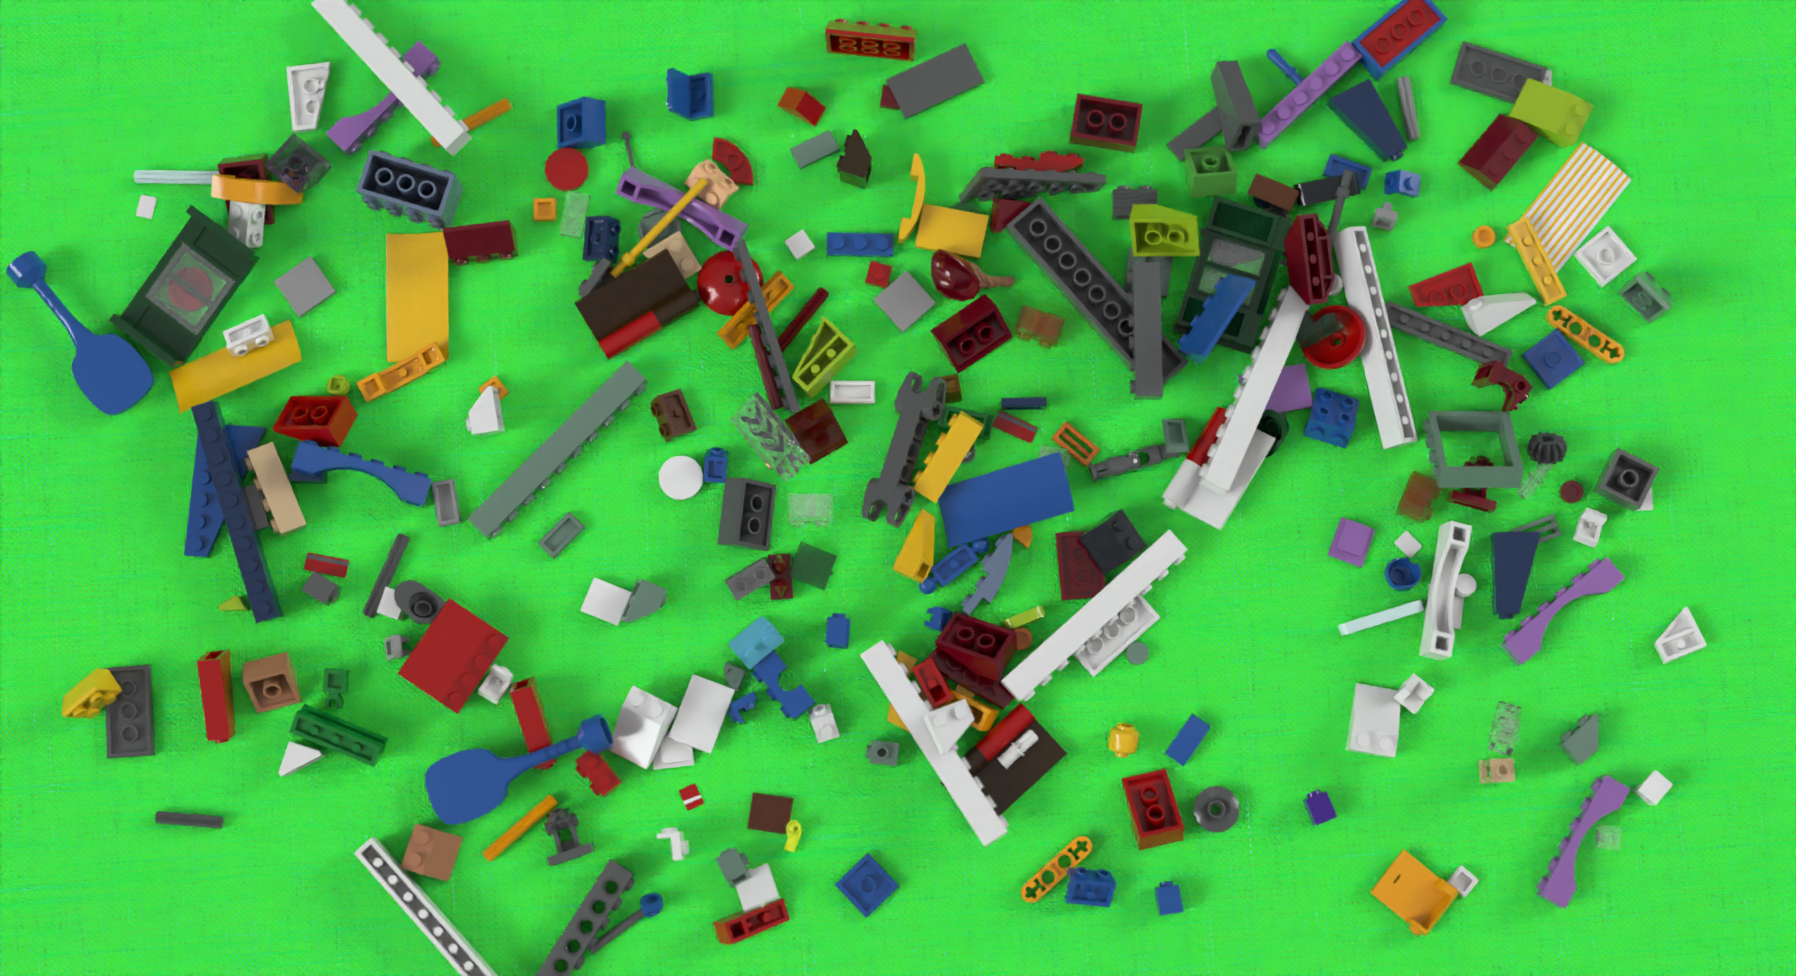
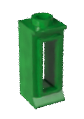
(987, 420)

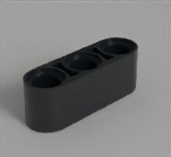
(1324, 189)

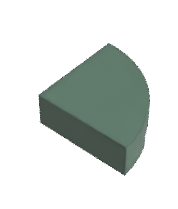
(734, 675)

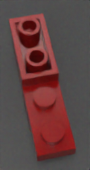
(1047, 161)

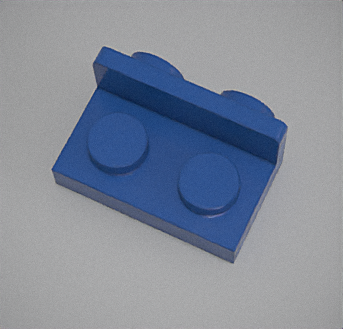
(1090, 887)

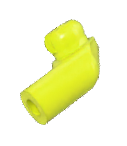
(794, 833)

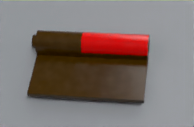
(637, 304)
(1009, 784)

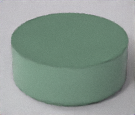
(1137, 653)

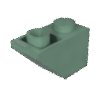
(1582, 740)

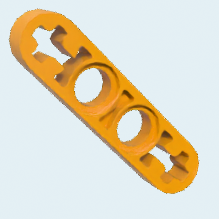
(1586, 331)
(1058, 871)

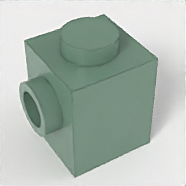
(883, 753)
(734, 866)

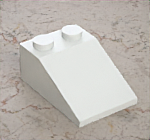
(1374, 721)
(641, 727)

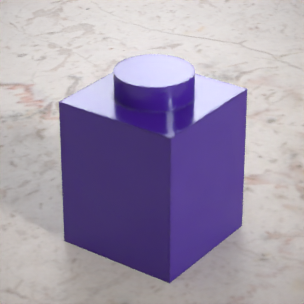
(1319, 807)

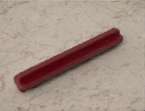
(802, 318)
(766, 371)

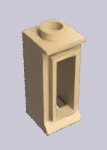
(1499, 769)

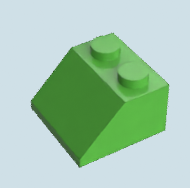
(1210, 171)

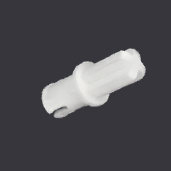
(1018, 748)

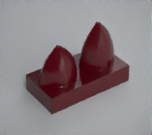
(781, 585)

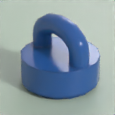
(651, 904)

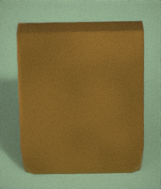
(953, 391)

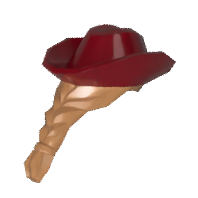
(960, 278)

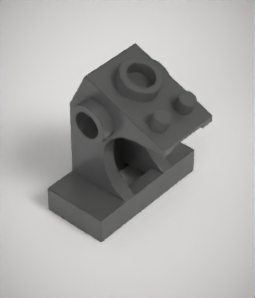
(560, 819)

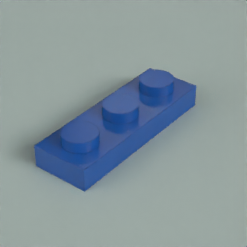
(860, 244)

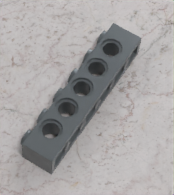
(612, 872)

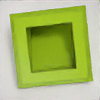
(234, 604)

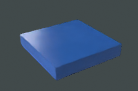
(1552, 359)
(867, 885)

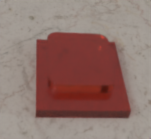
(770, 813)

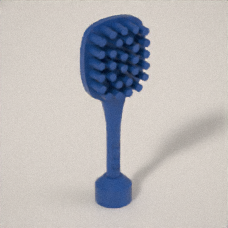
(104, 365)
(478, 780)

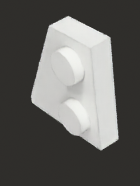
(1680, 638)

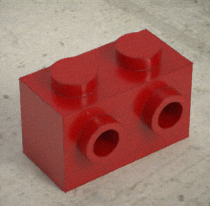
(599, 772)

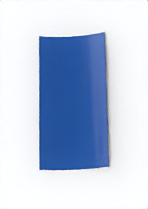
(1005, 499)

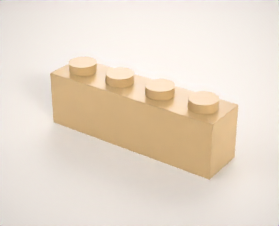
(276, 489)

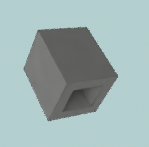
(322, 589)

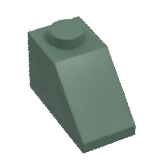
(643, 600)

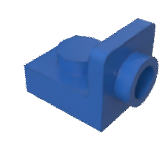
(715, 465)
(745, 703)

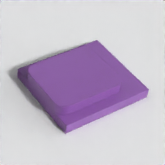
(1351, 542)

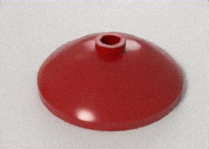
(715, 292)
(1326, 353)

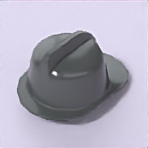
(418, 601)

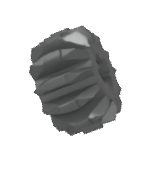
(1547, 448)

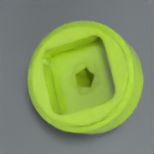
(338, 385)

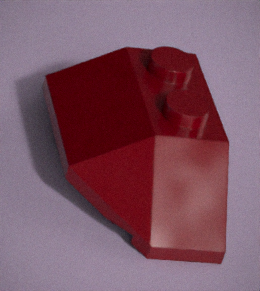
(1309, 259)

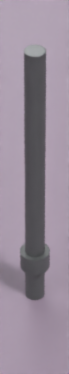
(1342, 193)

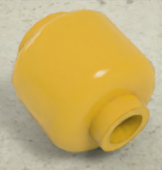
(1123, 740)

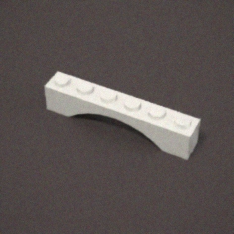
(1438, 624)

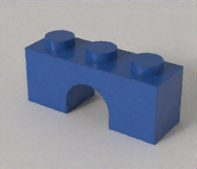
(794, 701)

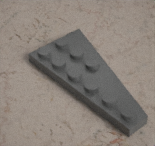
(1027, 183)

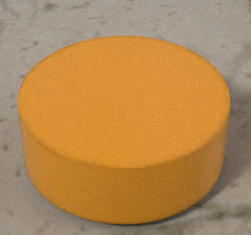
(1483, 237)

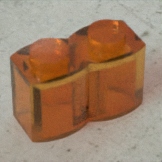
(1039, 326)
(1418, 497)

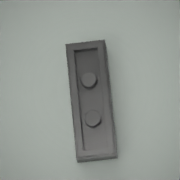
(1196, 134)

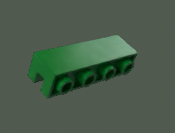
(338, 735)

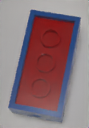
(1398, 35)

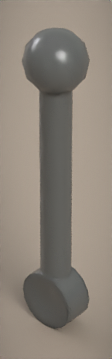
(626, 137)

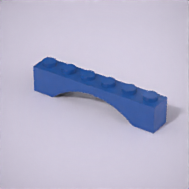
(316, 460)

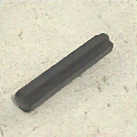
(189, 819)

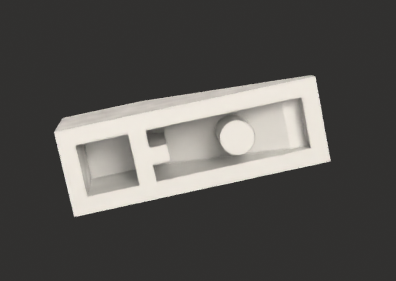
(1490, 311)

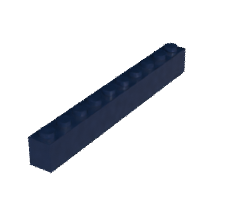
(237, 511)

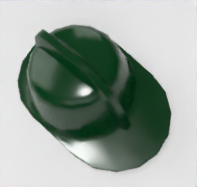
(1275, 426)

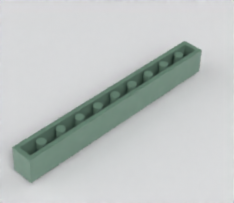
(558, 450)

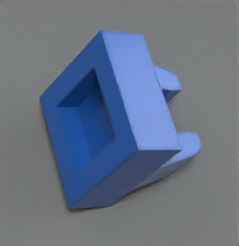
(939, 618)

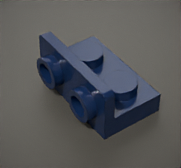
(601, 239)

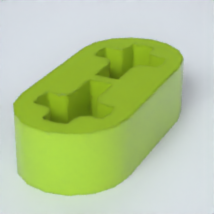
(1024, 618)

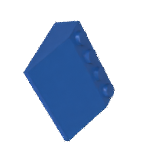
(1215, 318)

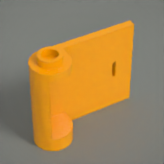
(1415, 895)

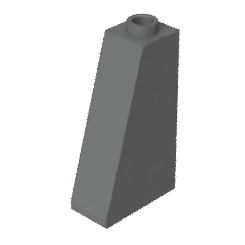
(1235, 106)

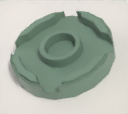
(651, 218)

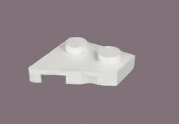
(948, 724)

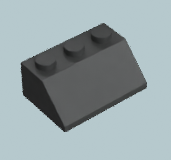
(746, 514)

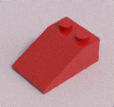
(317, 419)
(1153, 809)

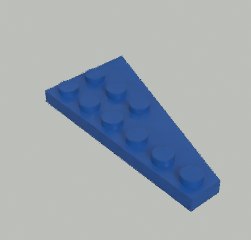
(205, 510)

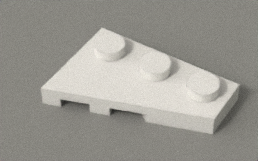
(306, 94)

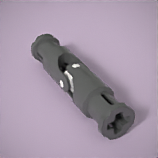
(1119, 465)

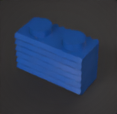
(837, 631)

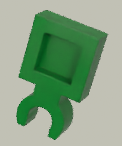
(335, 683)

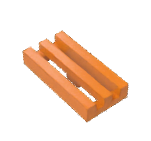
(1066, 425)

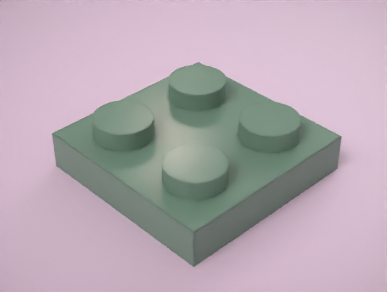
(1165, 270)

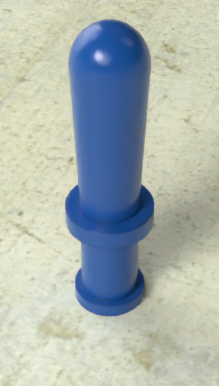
(1281, 63)

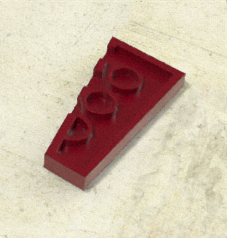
(984, 687)

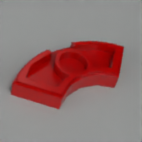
(734, 161)

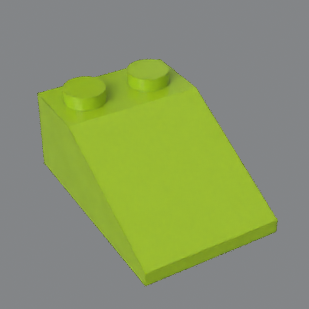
(1551, 112)
(1163, 231)

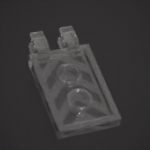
(770, 437)

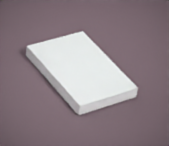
(701, 714)

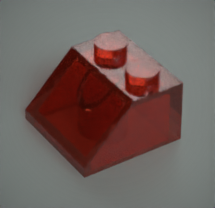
(817, 430)

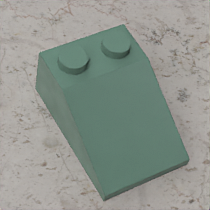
(1646, 296)

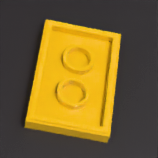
(952, 231)

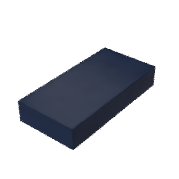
(1029, 403)

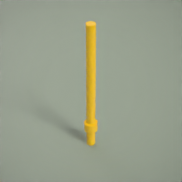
(628, 259)

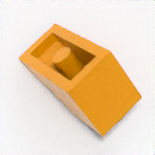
(983, 714)

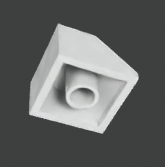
(486, 414)

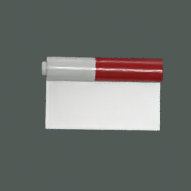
(1200, 501)

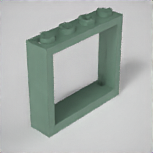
(1473, 476)

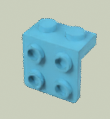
(756, 642)

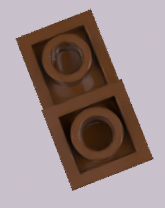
(1273, 192)

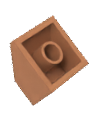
(271, 682)
(431, 852)

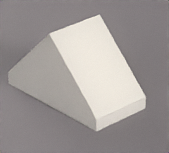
(298, 757)

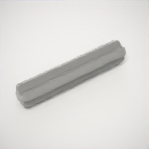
(1408, 108)

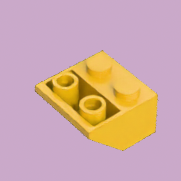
(91, 695)

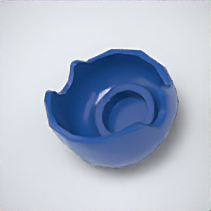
(1402, 574)

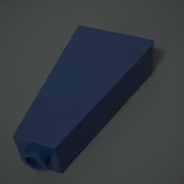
(1369, 119)
(1511, 566)

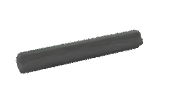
(386, 575)

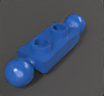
(954, 565)

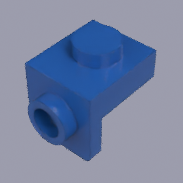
(1402, 183)

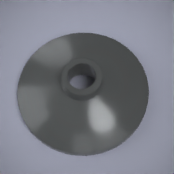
(1224, 800)

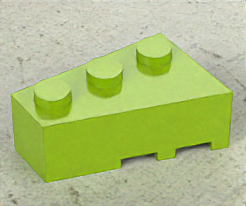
(823, 359)

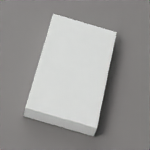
(1117, 636)

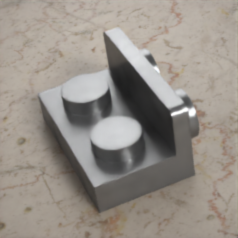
(749, 578)

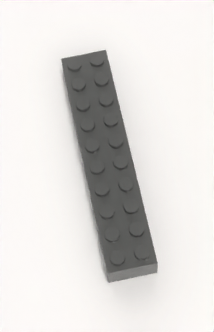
(1083, 282)

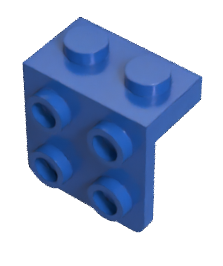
(690, 95)
(1332, 417)

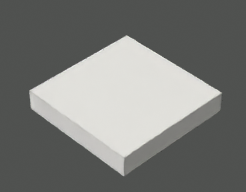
(1605, 256)

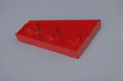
(1448, 288)

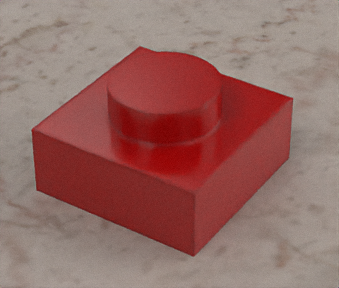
(878, 274)

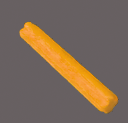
(483, 116)
(520, 828)

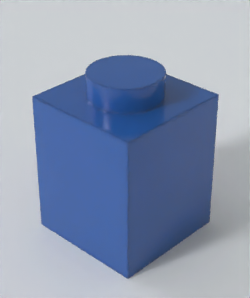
(1168, 898)

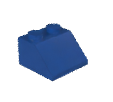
(581, 123)

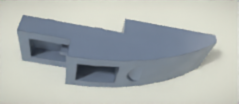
(995, 567)

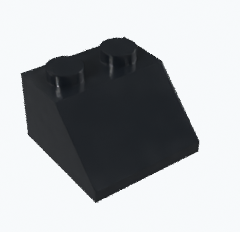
(1112, 541)

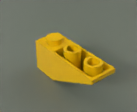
(918, 551)

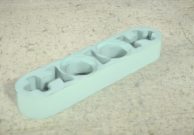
(1381, 617)

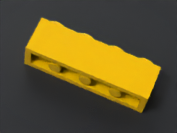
(948, 456)

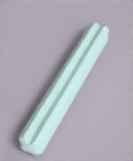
(174, 177)

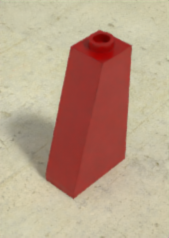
(217, 695)
(532, 717)

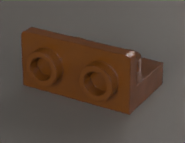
(672, 415)

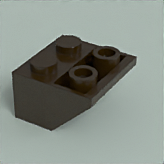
(856, 163)

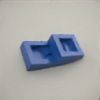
(1187, 739)

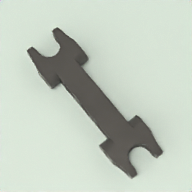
(893, 484)

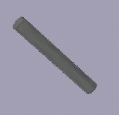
(616, 931)

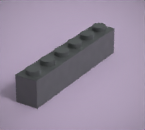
(1146, 331)

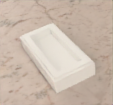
(852, 392)

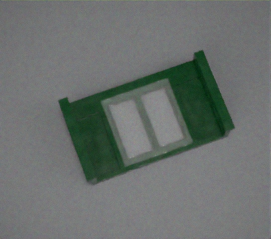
(1242, 244)
(187, 289)

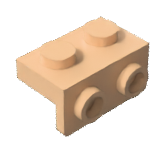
(718, 187)

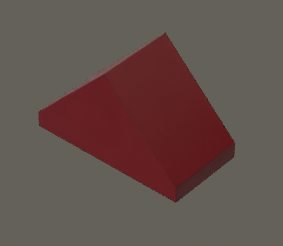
(1004, 211)

